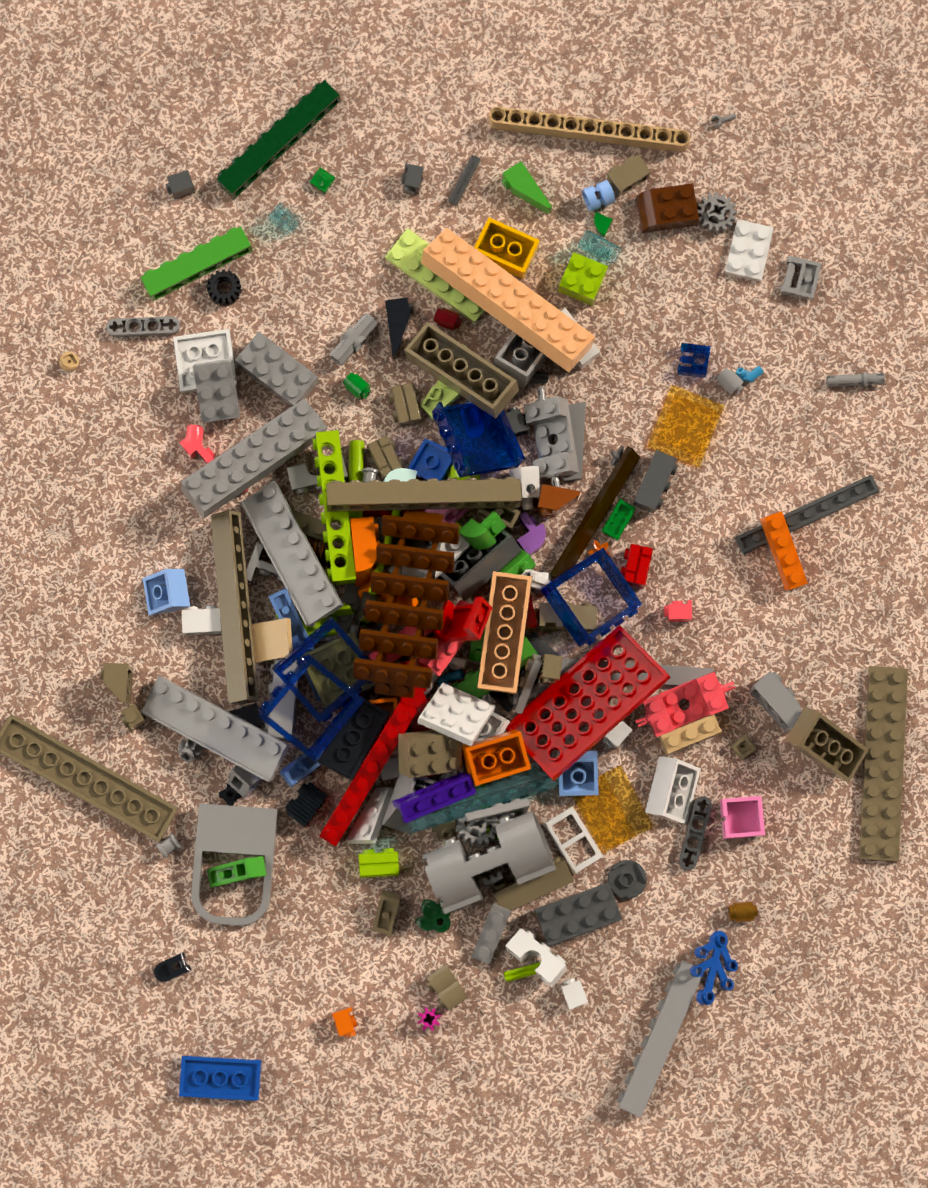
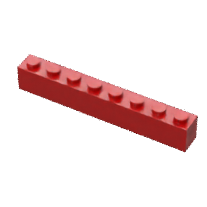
(368, 773)

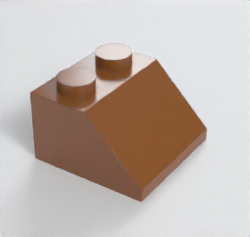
(555, 500)

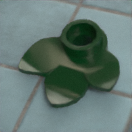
(431, 915)

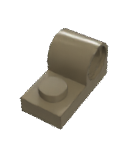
(386, 912)

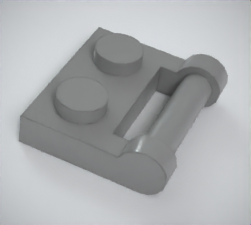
(806, 281)

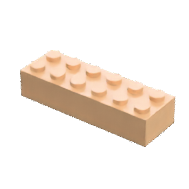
(504, 632)

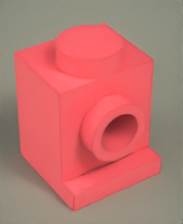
(678, 611)

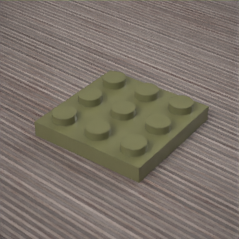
(339, 660)

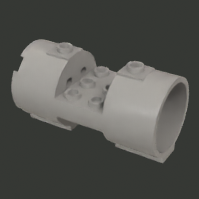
(455, 873)

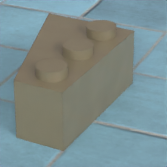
(550, 622)

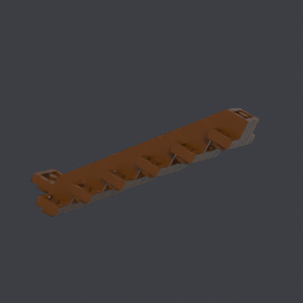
(396, 678)

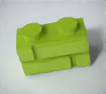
(379, 864)

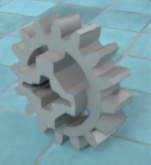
(715, 205)
(476, 832)

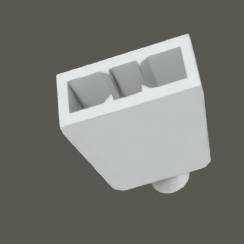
(529, 484)

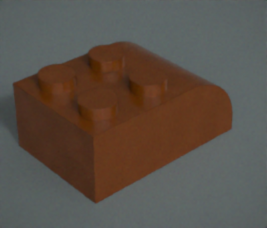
(667, 208)

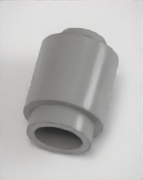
(730, 381)

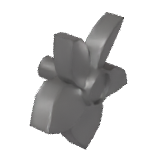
(616, 455)

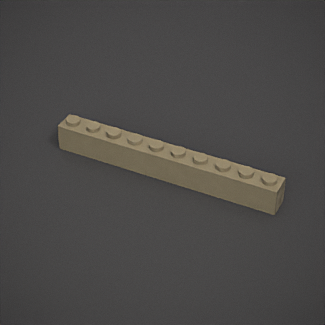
(423, 494)
(234, 607)

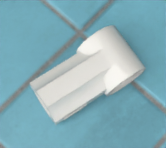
(539, 579)

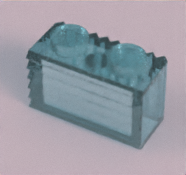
(599, 247)

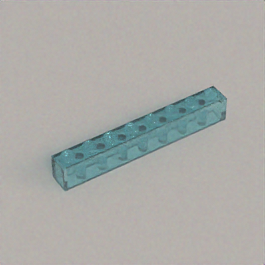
(488, 794)

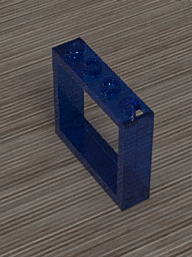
(568, 617)
(302, 648)
(333, 728)

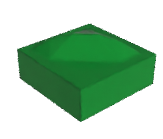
(322, 180)

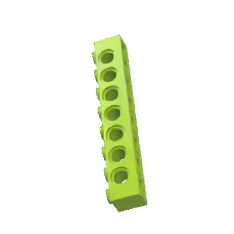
(346, 574)

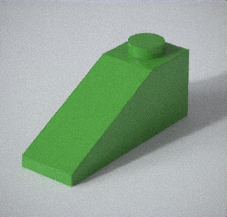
(523, 185)
(236, 871)

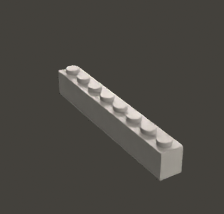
(660, 1040)

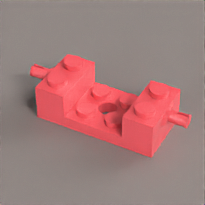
(705, 698)

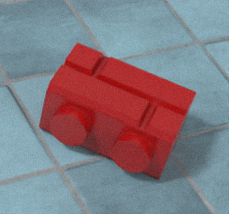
(637, 565)

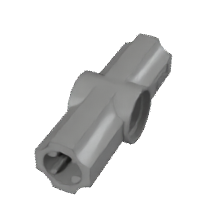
(353, 339)

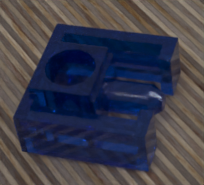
(698, 351)

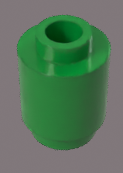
(357, 386)

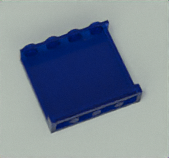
(477, 439)

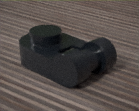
(165, 971)

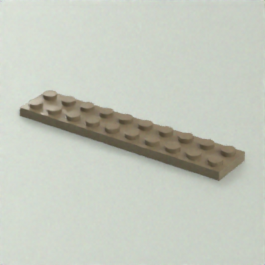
(883, 764)
(86, 778)

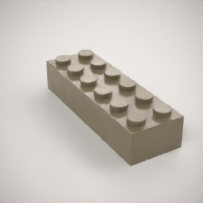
(461, 369)

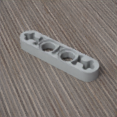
(143, 326)

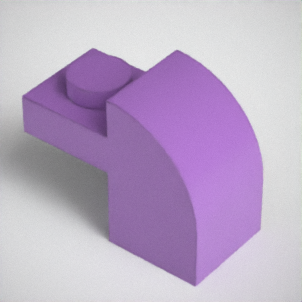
(535, 538)

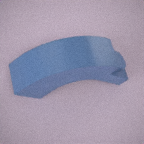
(300, 769)

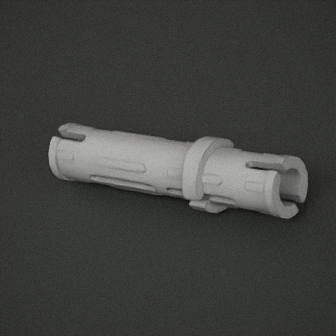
(855, 379)

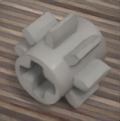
(189, 750)

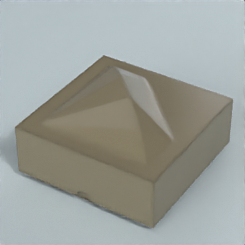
(743, 746)

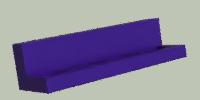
(435, 796)

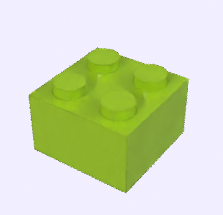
(582, 278)

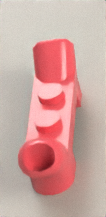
(194, 444)

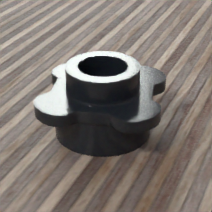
(225, 795)

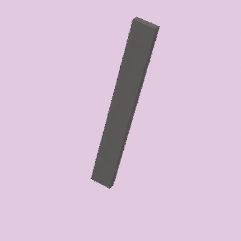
(812, 512)

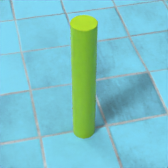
(356, 464)

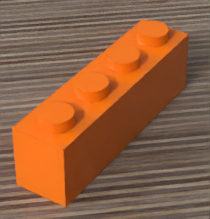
(783, 551)

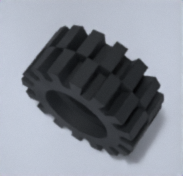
(218, 278)

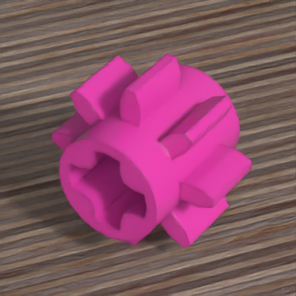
(426, 1024)

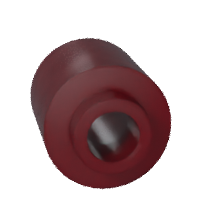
(447, 318)

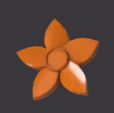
(597, 547)

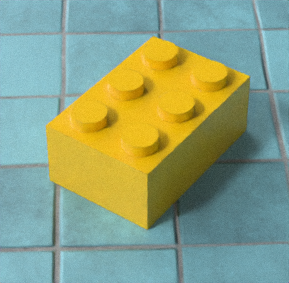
(507, 247)

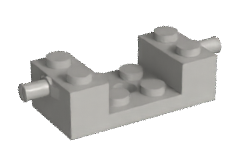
(552, 418)

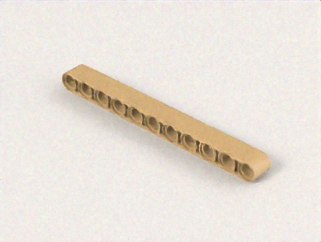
(597, 125)

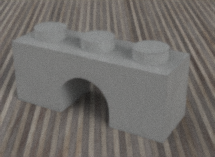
(302, 481)

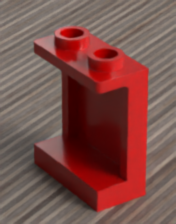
(464, 621)

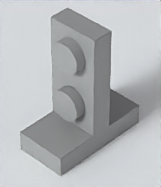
(255, 563)

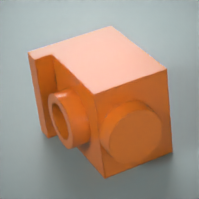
(345, 1023)

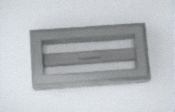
(492, 880)

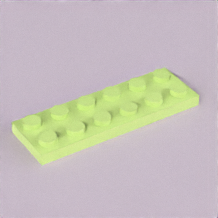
(407, 257)

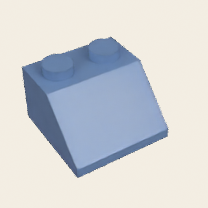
(166, 591)
(580, 777)

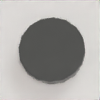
(622, 876)

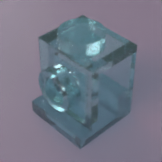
(285, 226)

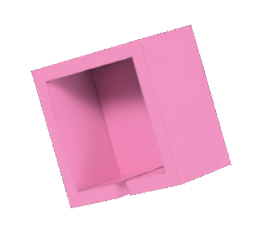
(742, 817)

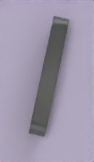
(692, 832)

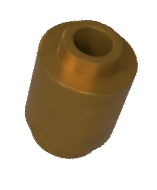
(742, 912)

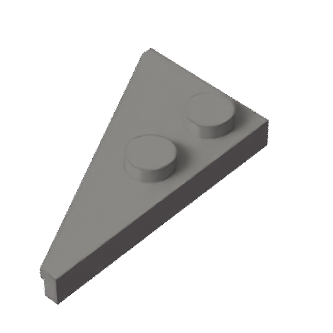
(513, 809)

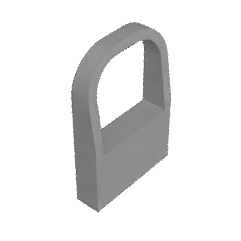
(234, 832)

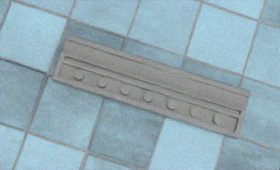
(291, 554)
(215, 728)

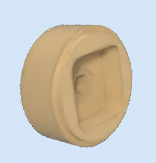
(69, 361)

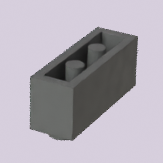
(655, 482)

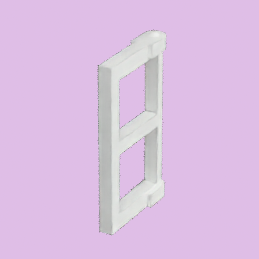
(571, 811)

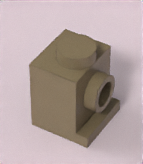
(132, 718)

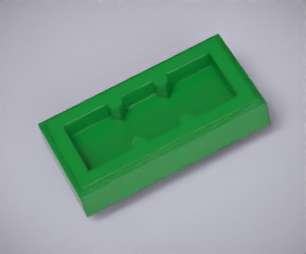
(618, 520)

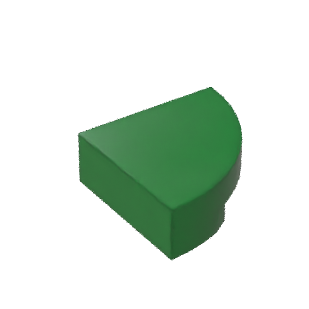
(602, 223)

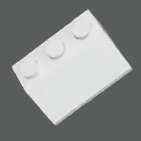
(673, 790)

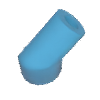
(749, 376)
(451, 676)

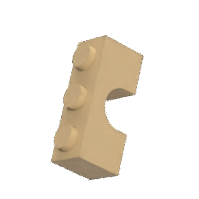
(690, 734)

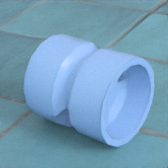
(604, 194)

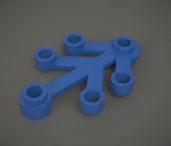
(718, 943)

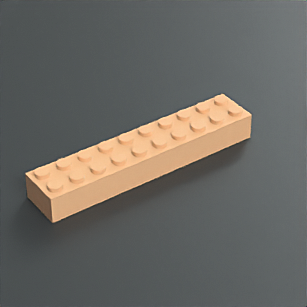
(507, 299)

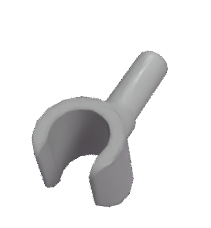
(721, 120)

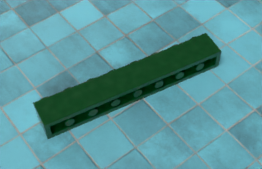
(278, 139)

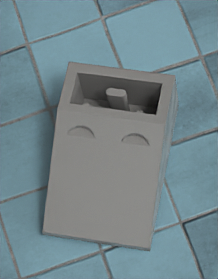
(403, 787)

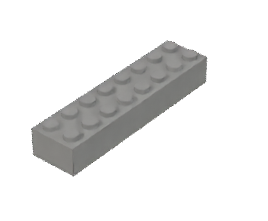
(252, 458)

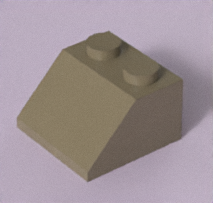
(119, 680)

